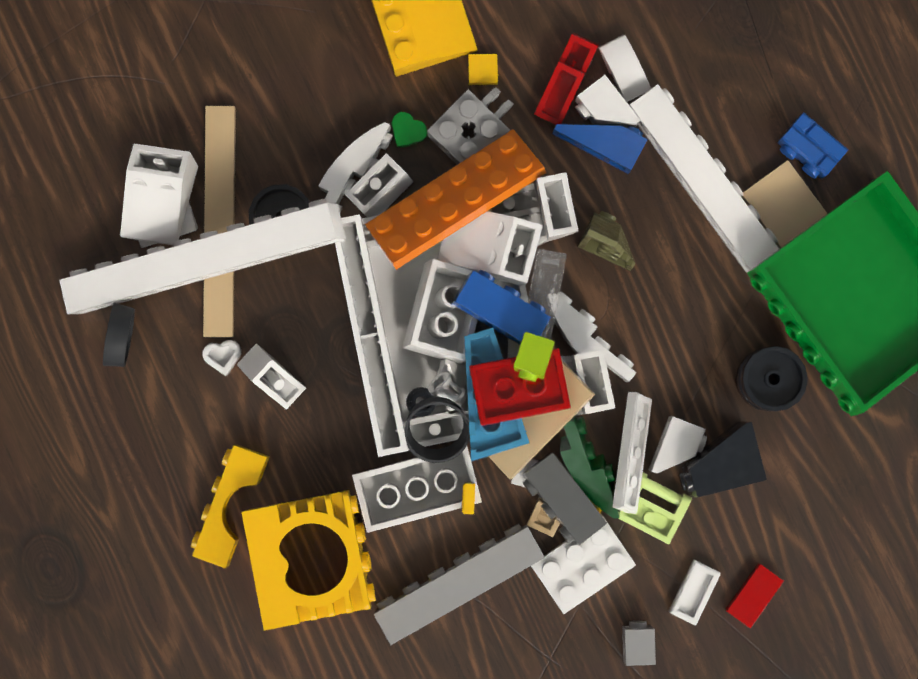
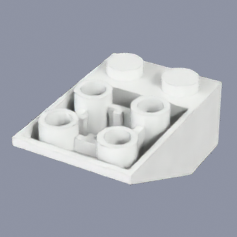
(157, 193)
(494, 244)

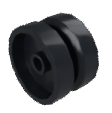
(275, 199)
(786, 388)

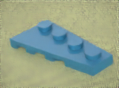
(491, 438)

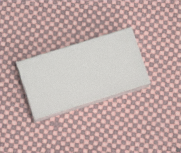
(694, 592)

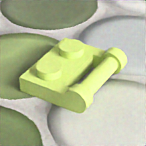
(655, 519)

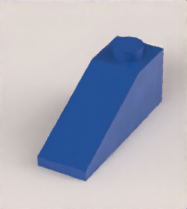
(608, 143)

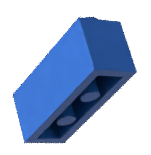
(500, 307)

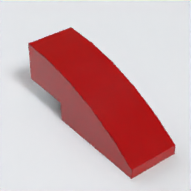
(566, 79)

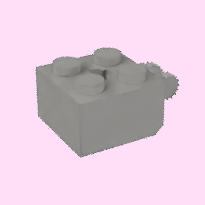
(469, 113)

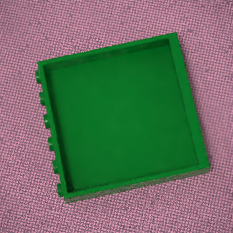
(852, 293)

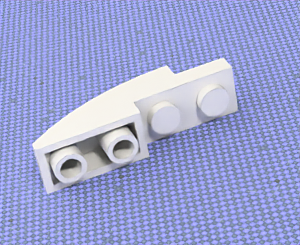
(354, 160)
(577, 332)

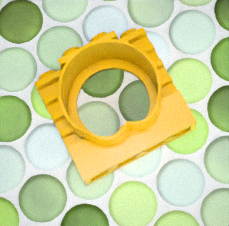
(264, 532)

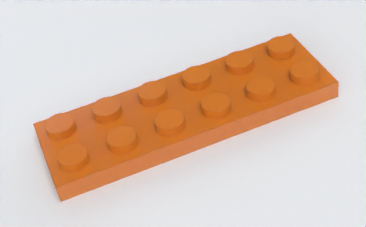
(455, 198)

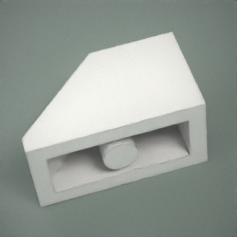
(605, 105)
(270, 376)
(677, 444)

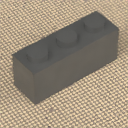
(563, 499)

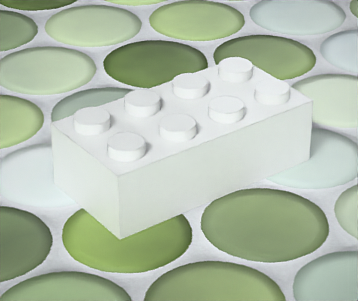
(412, 490)

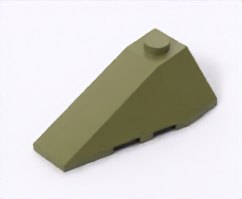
(607, 240)

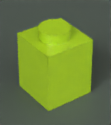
(533, 357)

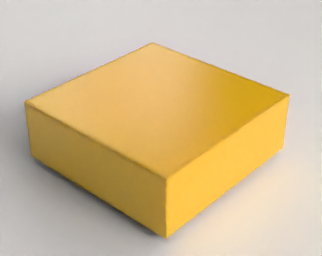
(483, 69)
(468, 498)

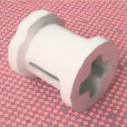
(445, 387)

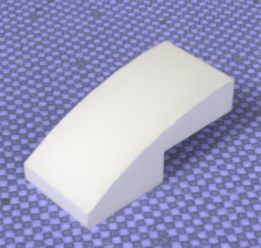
(625, 68)

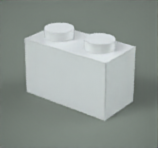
(379, 187)

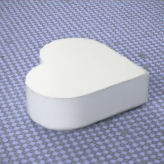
(222, 355)

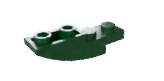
(586, 468)

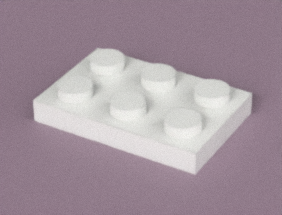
(579, 571)

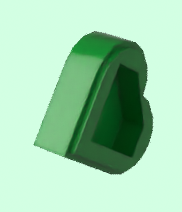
(407, 130)

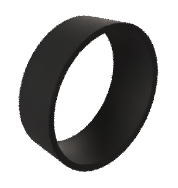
(118, 335)
(443, 454)

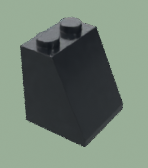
(725, 463)

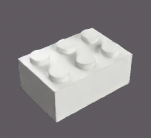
(434, 323)

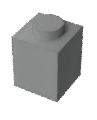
(638, 644)

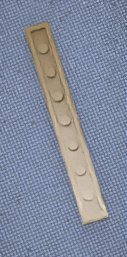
(219, 213)

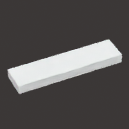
(632, 453)

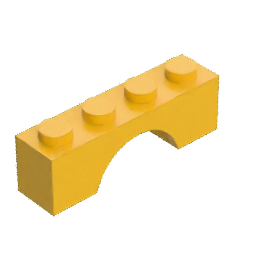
(216, 540)

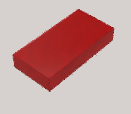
(754, 595)

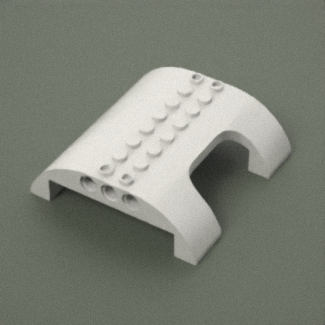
(381, 308)

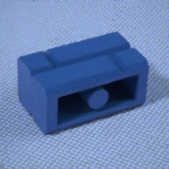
(811, 146)

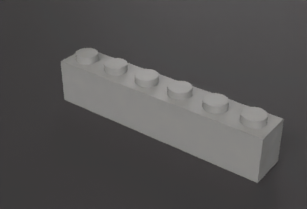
(457, 584)

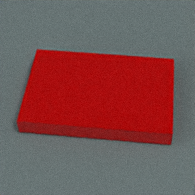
(506, 397)

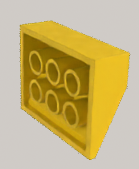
(423, 32)

